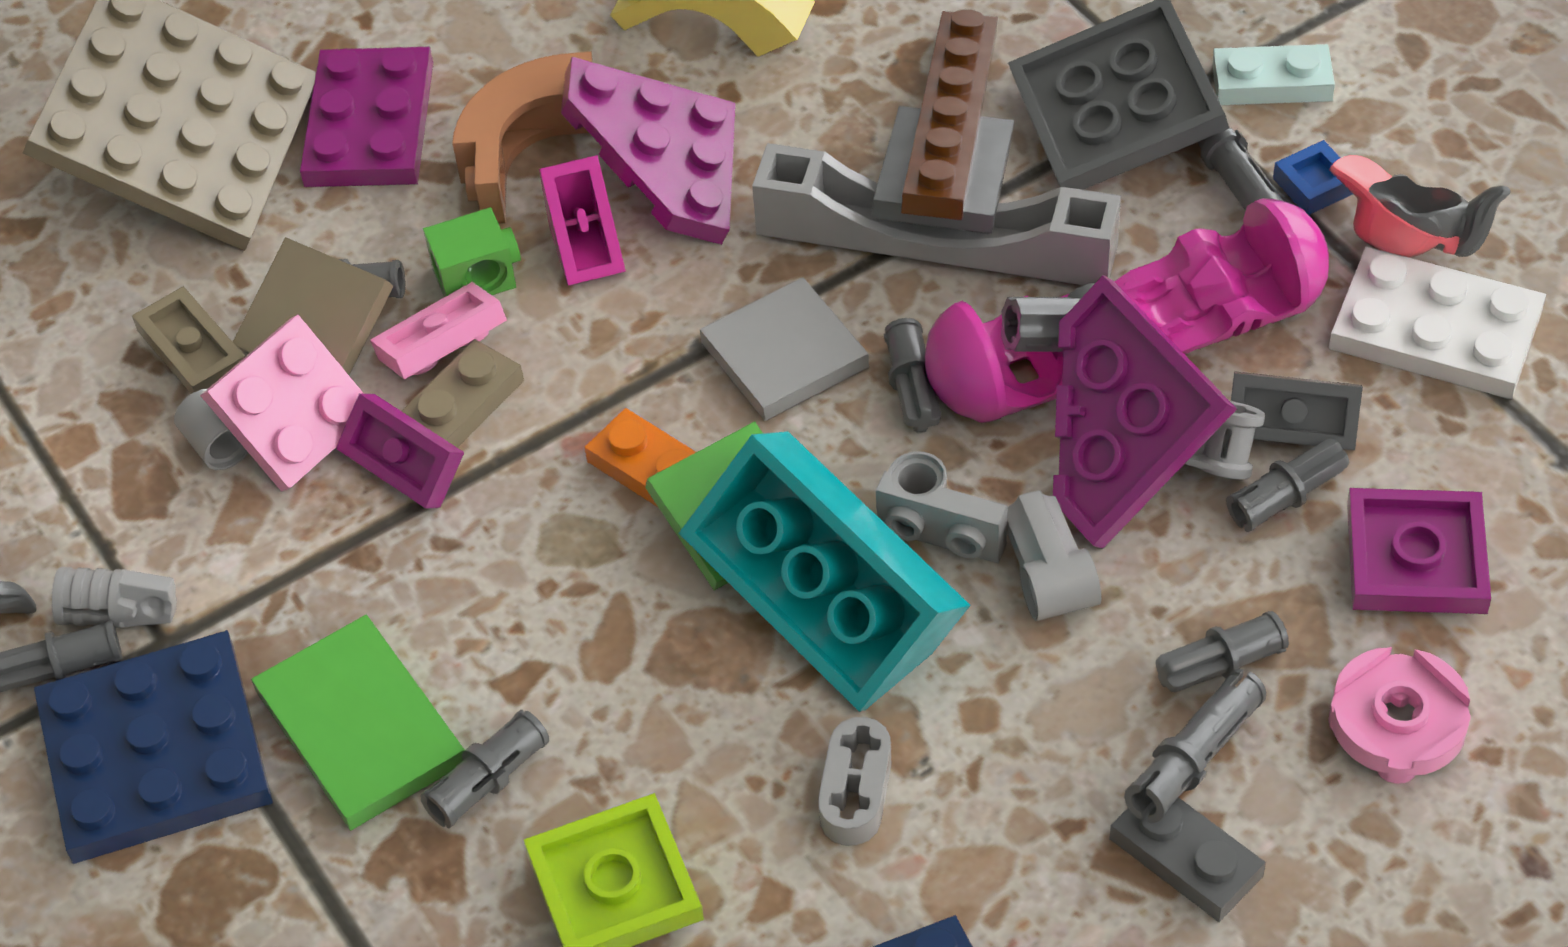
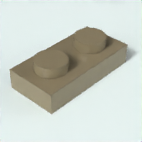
(187, 340)
(465, 392)

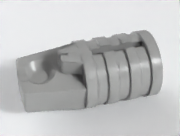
(118, 595)

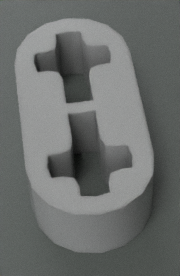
(841, 778)

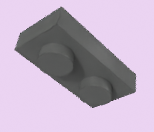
(1301, 408)
(1191, 856)

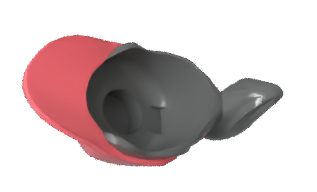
(1412, 218)

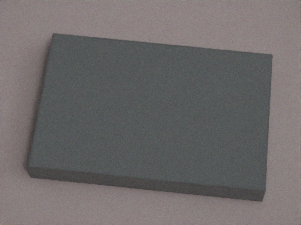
(985, 178)

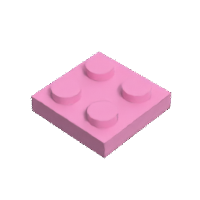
(285, 402)

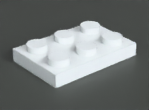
(1437, 322)

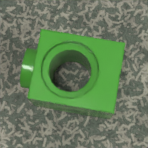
(472, 251)

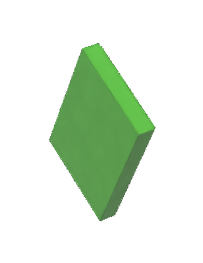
(359, 721)

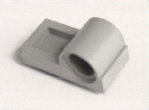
(920, 507)

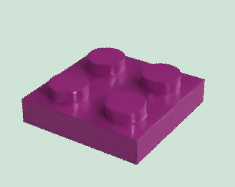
(1418, 551)

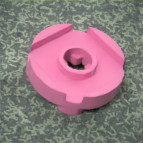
(1394, 746)

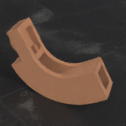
(506, 119)

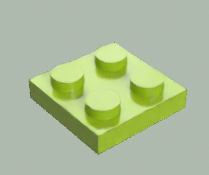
(614, 877)

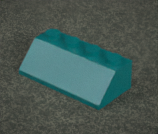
(822, 568)

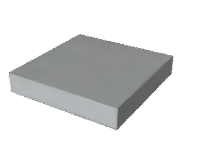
(784, 348)

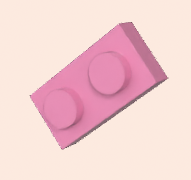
(438, 330)

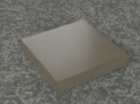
(328, 295)

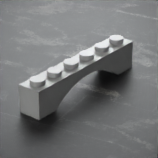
(1051, 236)

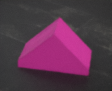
(581, 220)

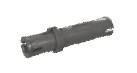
(1229, 157)
(1182, 758)

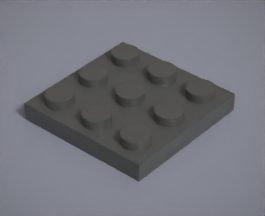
(1118, 95)

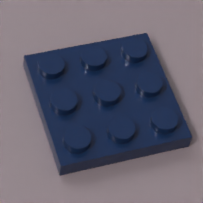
(151, 747)

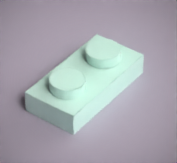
(1273, 74)

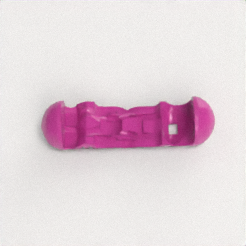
(1194, 295)

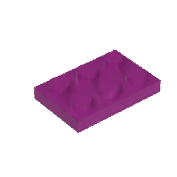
(367, 117)

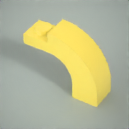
(759, 23)

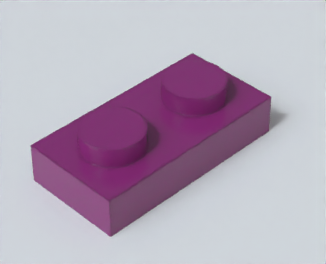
(399, 450)

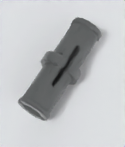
(484, 768)

